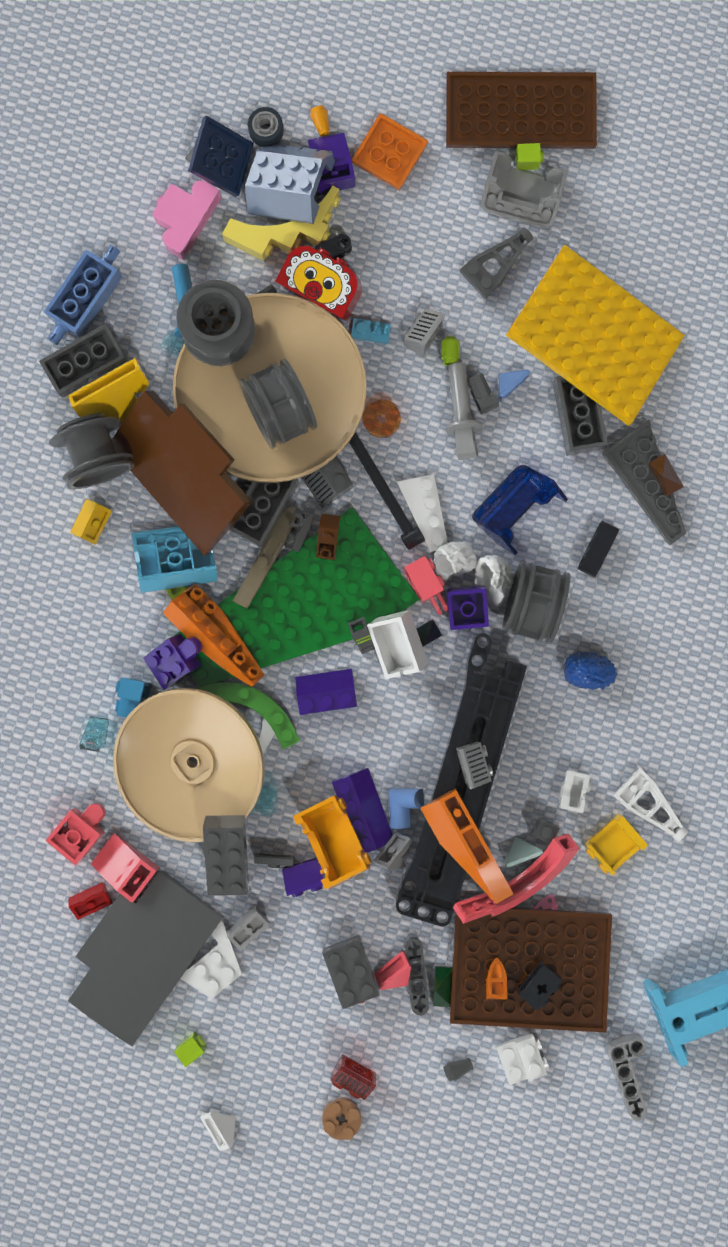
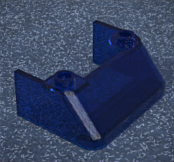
(512, 500)

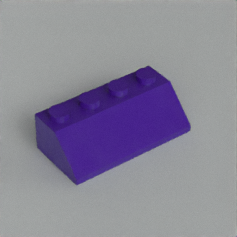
(364, 809)

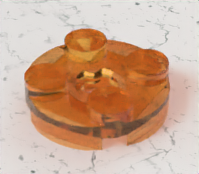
(384, 429)

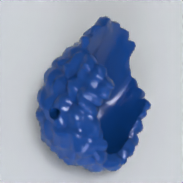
(589, 670)

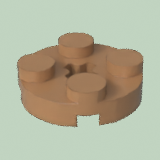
(341, 1130)

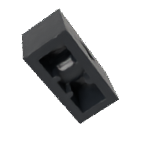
(540, 975)

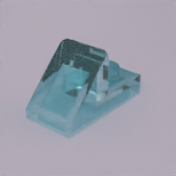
(95, 734)

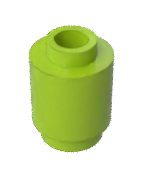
(450, 350)

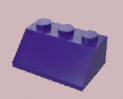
(325, 691)

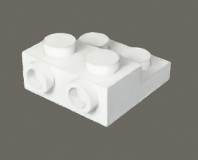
(522, 1059)

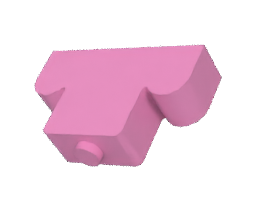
(185, 215)

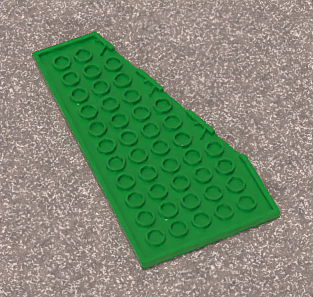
(312, 600)

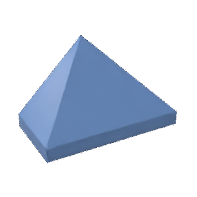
(510, 381)

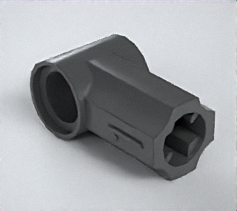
(485, 399)

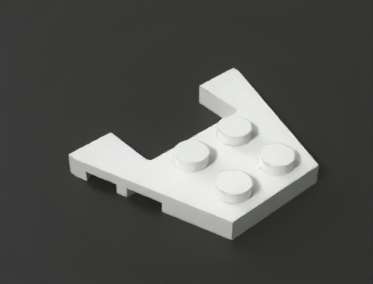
(216, 967)

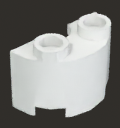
(574, 790)

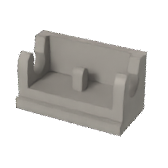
(247, 927)

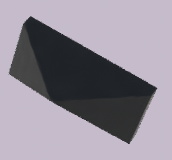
(428, 632)

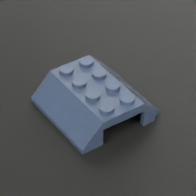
(286, 181)

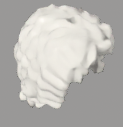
(497, 577)

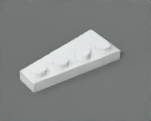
(425, 507)

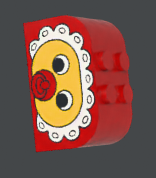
(321, 280)

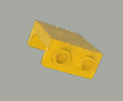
(614, 844)

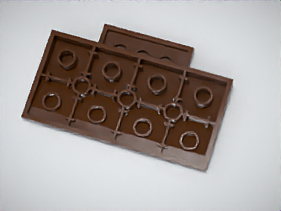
(182, 469)

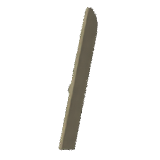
(265, 559)

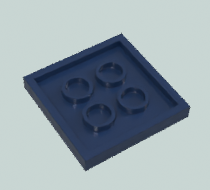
(220, 156)

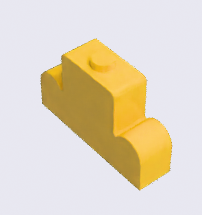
(112, 393)

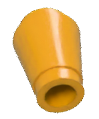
(320, 119)

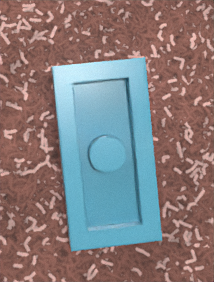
(370, 331)

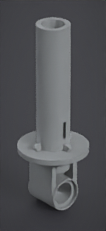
(463, 427)

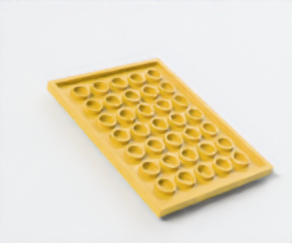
(595, 335)

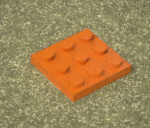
(389, 151)

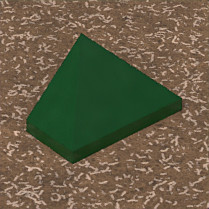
(442, 986)

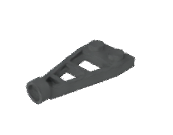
(478, 275)

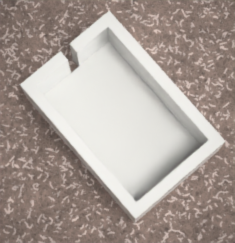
(397, 644)

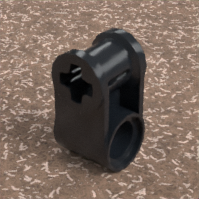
(334, 248)

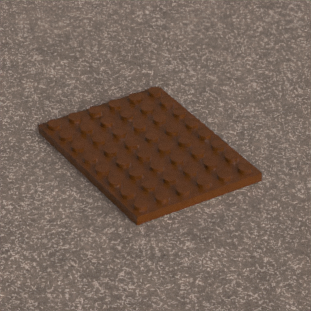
(567, 941)

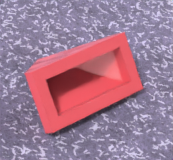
(394, 973)

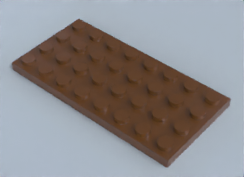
(521, 109)

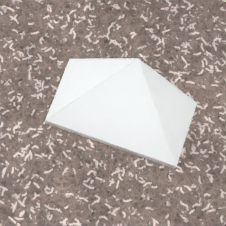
(220, 1128)

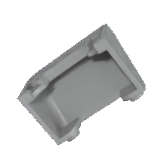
(522, 193)

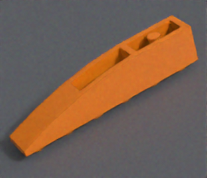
(202, 618)
(465, 844)

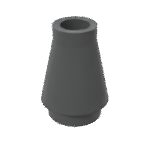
(457, 1069)

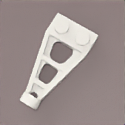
(631, 792)

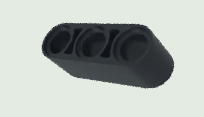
(598, 548)

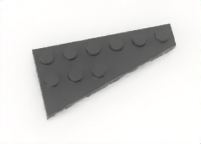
(630, 462)

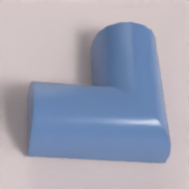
(400, 803)

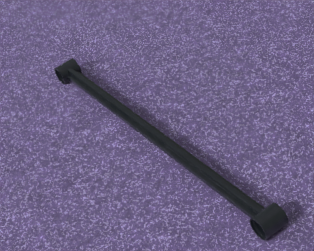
(411, 536)

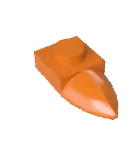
(496, 981)

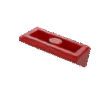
(89, 901)

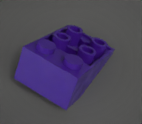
(342, 174)

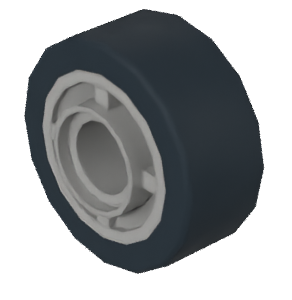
(263, 117)

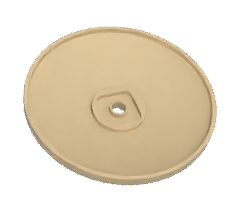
(156, 770)

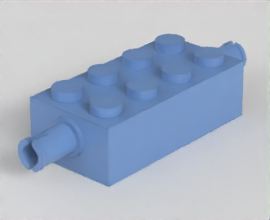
(83, 294)

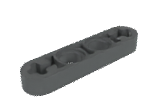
(417, 976)

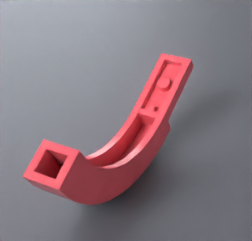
(526, 884)

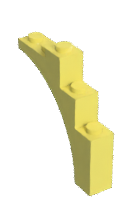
(287, 236)

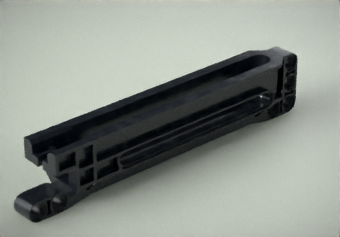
(494, 701)

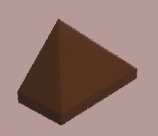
(665, 475)

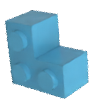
(131, 694)

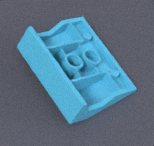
(170, 560)

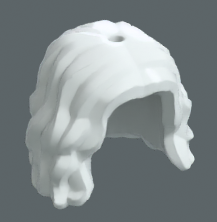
(454, 560)

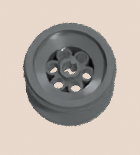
(214, 345)
(91, 451)

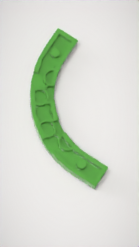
(261, 704)

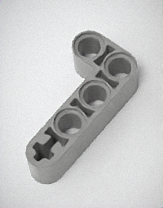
(628, 1078)

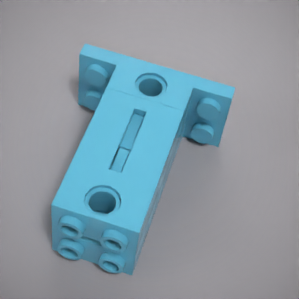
(690, 1011)

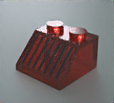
(353, 1077)

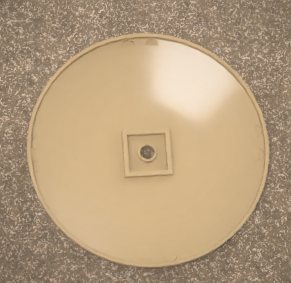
(325, 365)

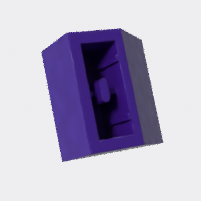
(302, 877)

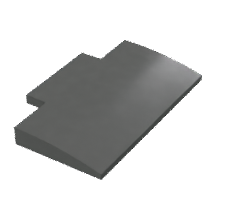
(141, 955)

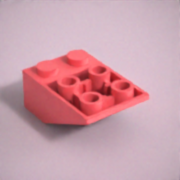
(124, 867)

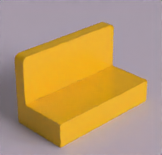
(91, 521)

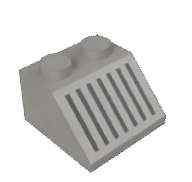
(424, 331)
(474, 764)

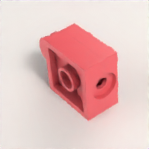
(426, 583)
(80, 834)

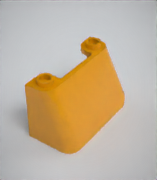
(333, 841)

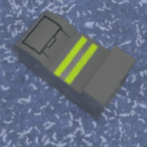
(361, 637)

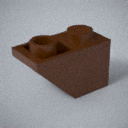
(328, 536)

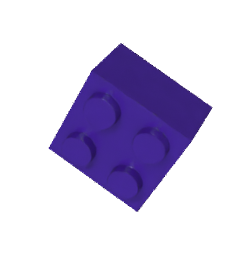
(468, 607)

